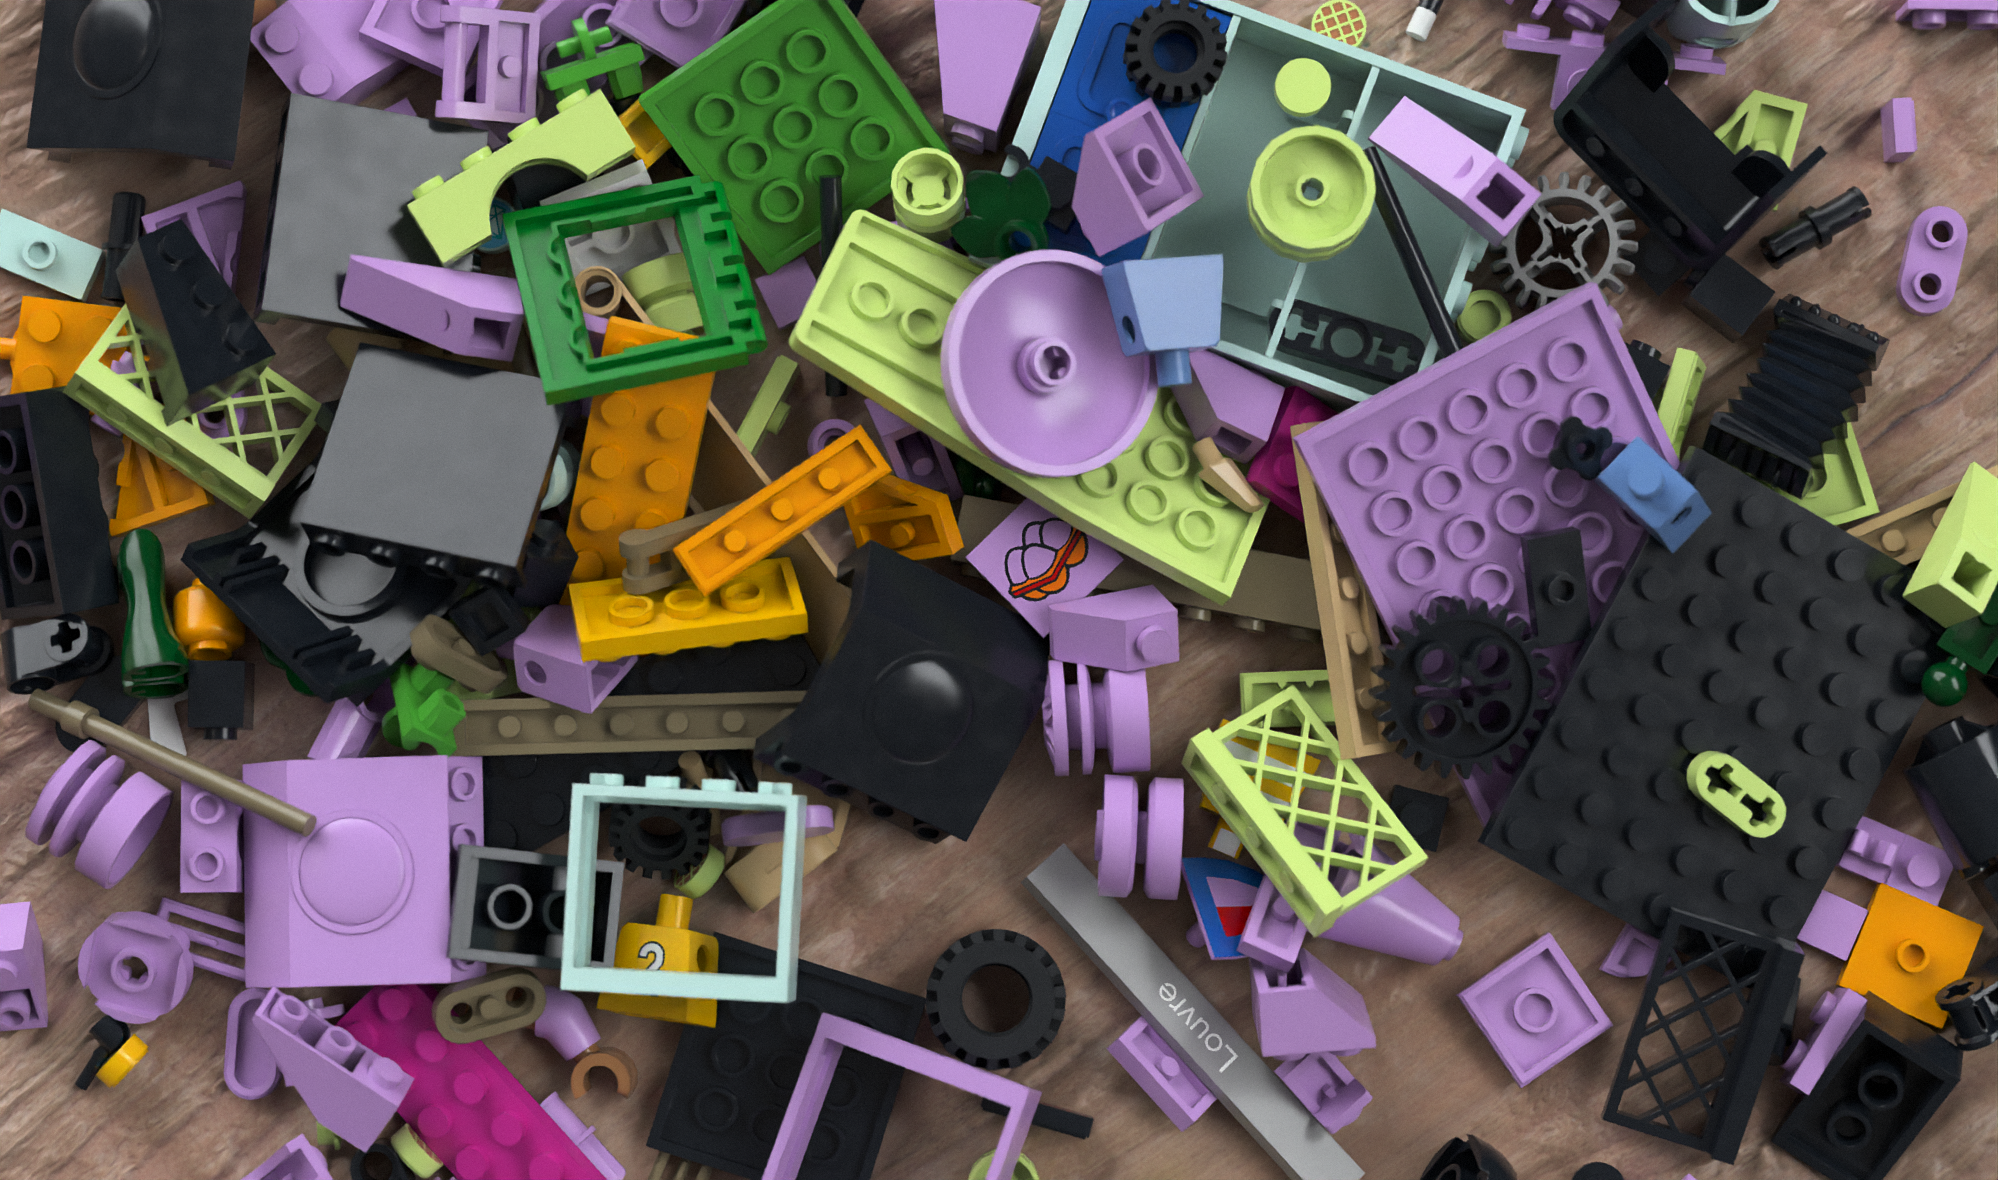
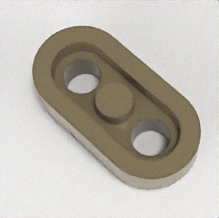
(446, 649)
(488, 1009)

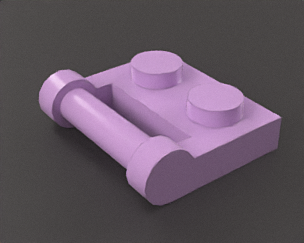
(504, 69)

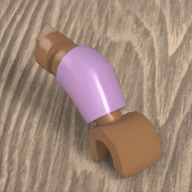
(574, 1036)

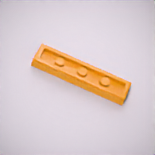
(782, 511)

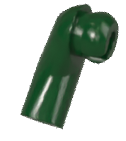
(976, 480)

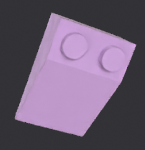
(319, 50)

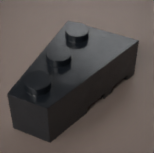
(190, 322)

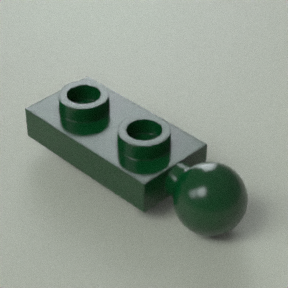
(1970, 647)

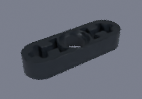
(1382, 368)

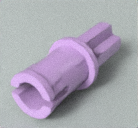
(583, 1138)

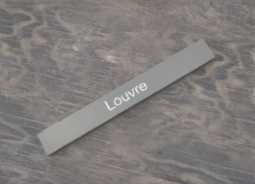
(1187, 1021)

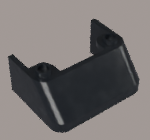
(1663, 155)

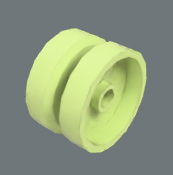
(1305, 227)

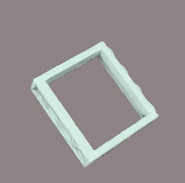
(580, 890)

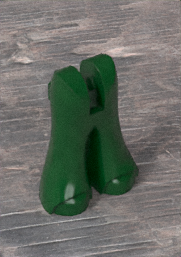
(151, 652)

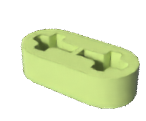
(1743, 784)

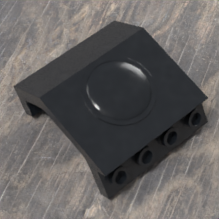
(141, 78)
(326, 622)
(914, 699)

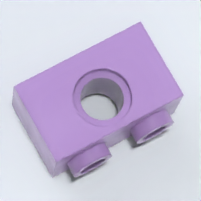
(210, 843)

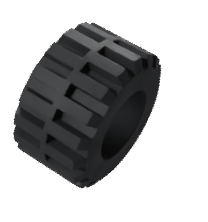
(1004, 1048)

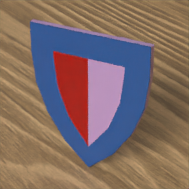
(1222, 901)

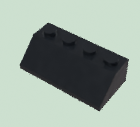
(51, 509)

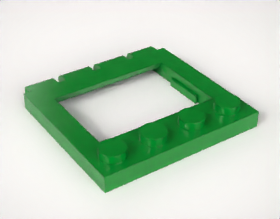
(554, 307)

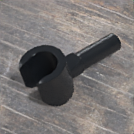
(111, 1036)

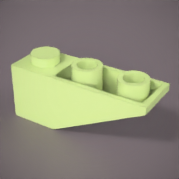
(1962, 557)

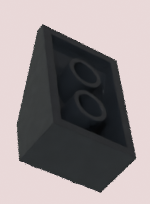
(513, 908)
(1871, 1095)

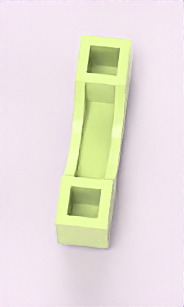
(580, 138)

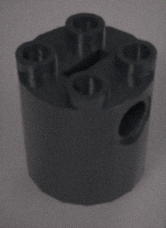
(1959, 791)

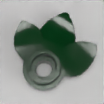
(1001, 210)

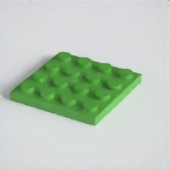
(778, 108)

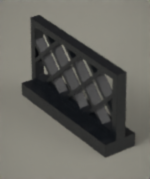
(1749, 1050)

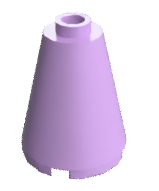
(1398, 920)

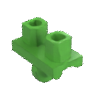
(617, 63)
(422, 710)

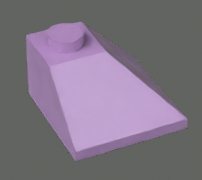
(1130, 179)

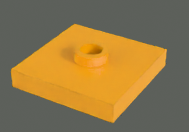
(1909, 953)

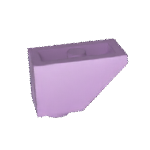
(914, 453)
(1115, 630)

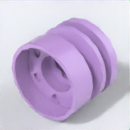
(1097, 717)
(90, 808)

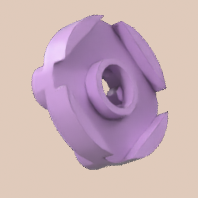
(159, 947)

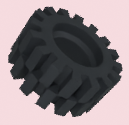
(1181, 20)
(659, 851)

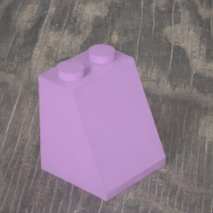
(982, 65)

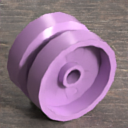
(1139, 837)

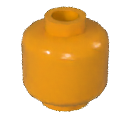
(206, 624)

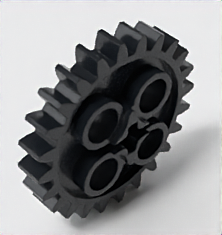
(1461, 638)

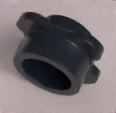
(1564, 447)

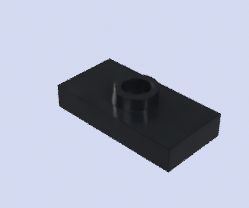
(1556, 586)

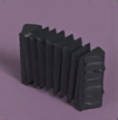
(1798, 398)

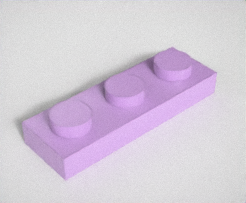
(1273, 928)

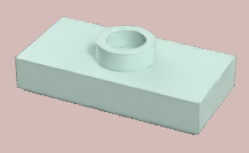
(48, 256)

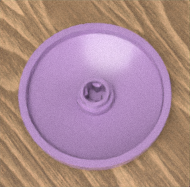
(1042, 368)

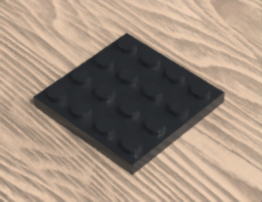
(738, 1078)

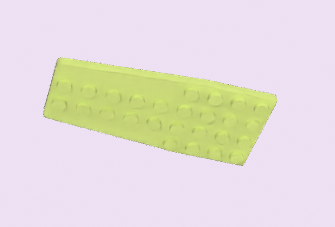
(881, 330)

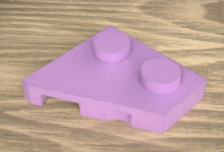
(215, 223)

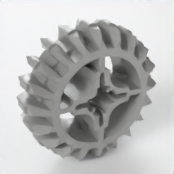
(1584, 230)

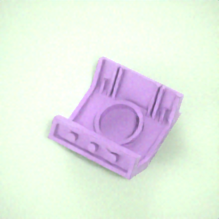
(372, 880)

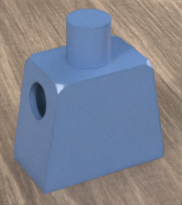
(1167, 310)
(1654, 494)

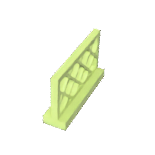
(183, 443)
(1260, 822)

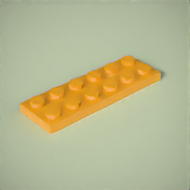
(634, 458)

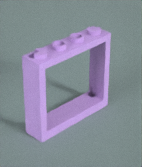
(819, 1068)

